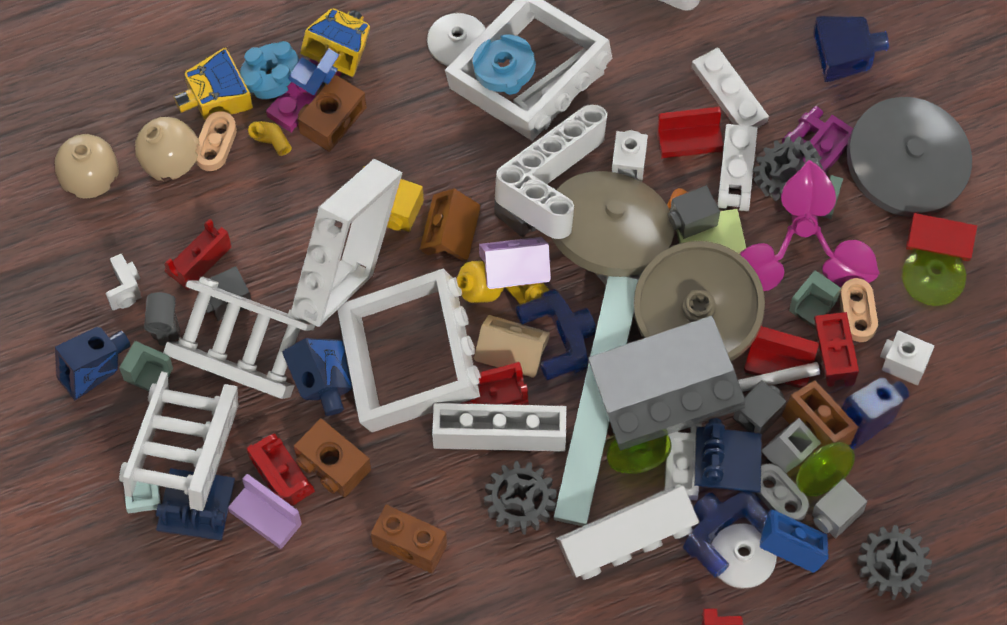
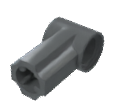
(161, 318)

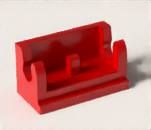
(941, 236)
(199, 255)
(837, 348)
(502, 386)
(279, 470)

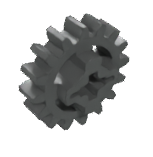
(782, 164)
(515, 485)
(908, 562)

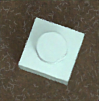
(144, 498)

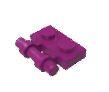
(829, 138)

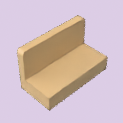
(509, 342)

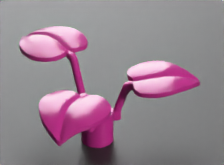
(806, 197)

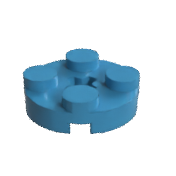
(260, 60)
(507, 78)

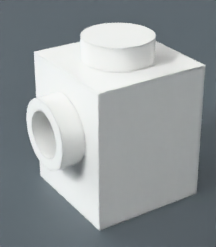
(630, 154)
(906, 357)

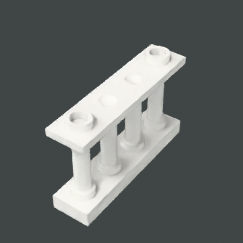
(215, 360)
(204, 459)

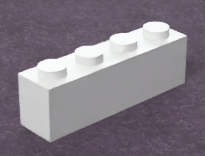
(499, 427)
(627, 531)

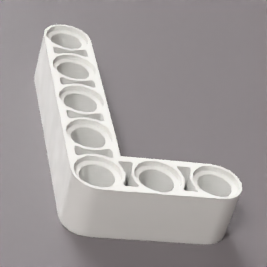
(524, 179)

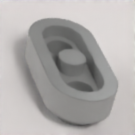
(783, 493)

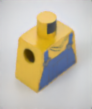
(341, 33)
(214, 87)

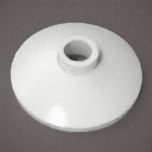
(444, 45)
(743, 570)

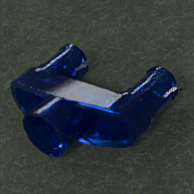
(572, 329)
(715, 517)

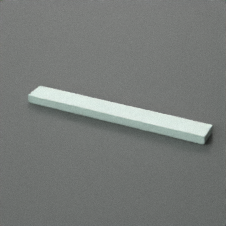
(592, 419)

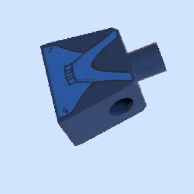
(88, 360)
(320, 371)

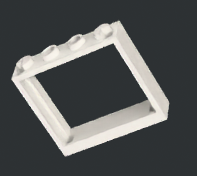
(558, 98)
(367, 205)
(350, 317)

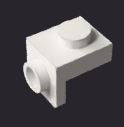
(128, 291)

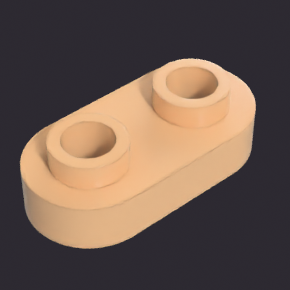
(214, 143)
(861, 311)

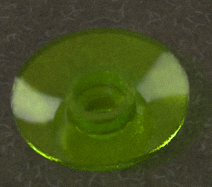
(931, 287)
(639, 457)
(825, 468)

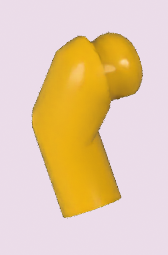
(272, 134)

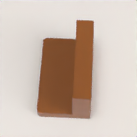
(450, 224)

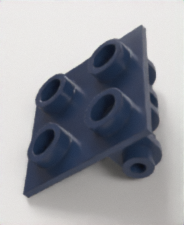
(727, 458)
(178, 518)

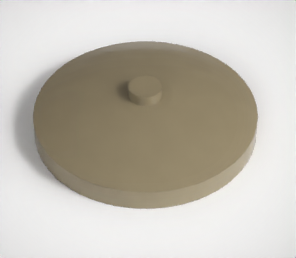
(615, 224)
(697, 283)

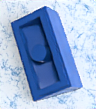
(794, 541)

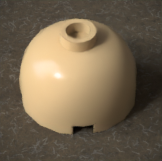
(166, 148)
(86, 166)

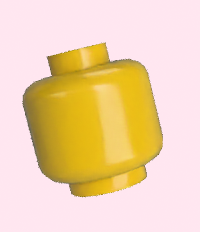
(473, 283)

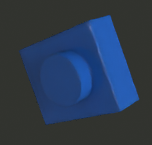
(310, 76)

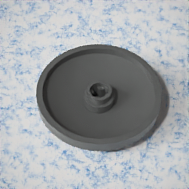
(909, 156)

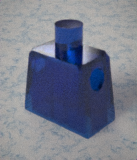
(846, 45)
(874, 408)

